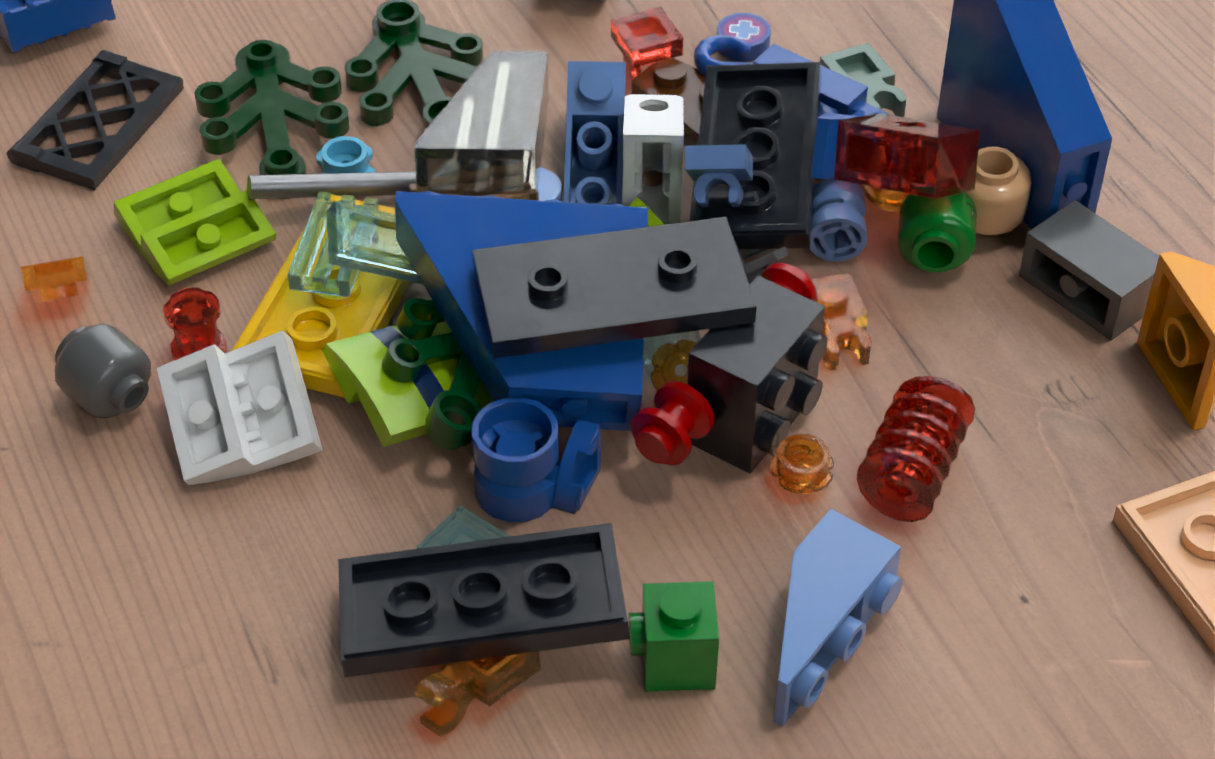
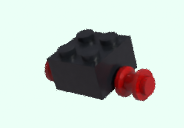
(743, 380)

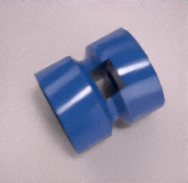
(515, 458)

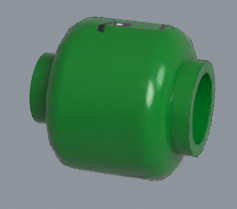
(937, 232)

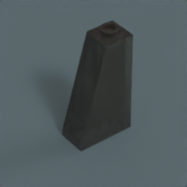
(489, 131)

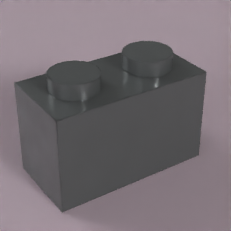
(1090, 269)

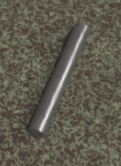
(335, 183)

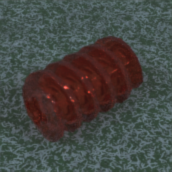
(915, 447)

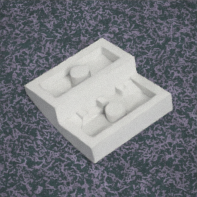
(238, 409)

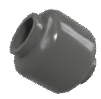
(101, 369)

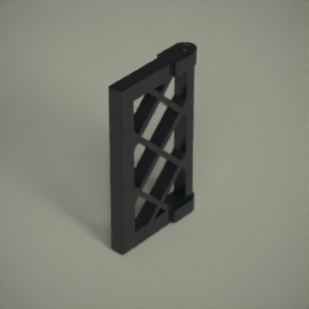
(110, 148)

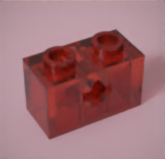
(907, 155)

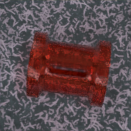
(193, 318)

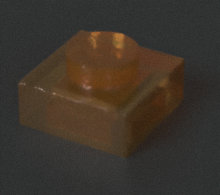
(56, 278)

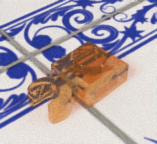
(843, 319)

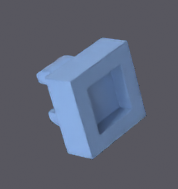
(716, 165)

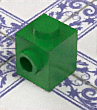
(677, 636)

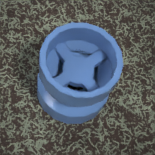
(838, 220)

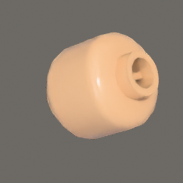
(1000, 191)

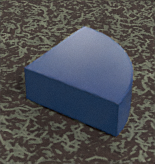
(578, 466)

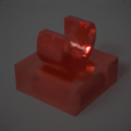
(646, 38)

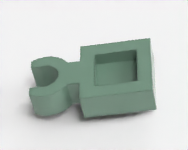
(868, 68)

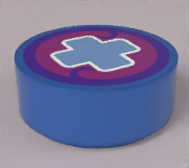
(749, 28)

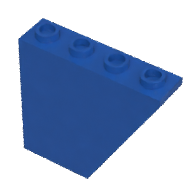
(1026, 92)
(438, 239)

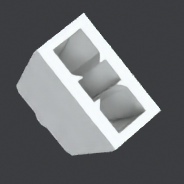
(654, 142)

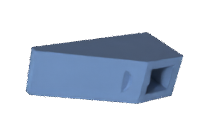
(594, 132)
(834, 589)

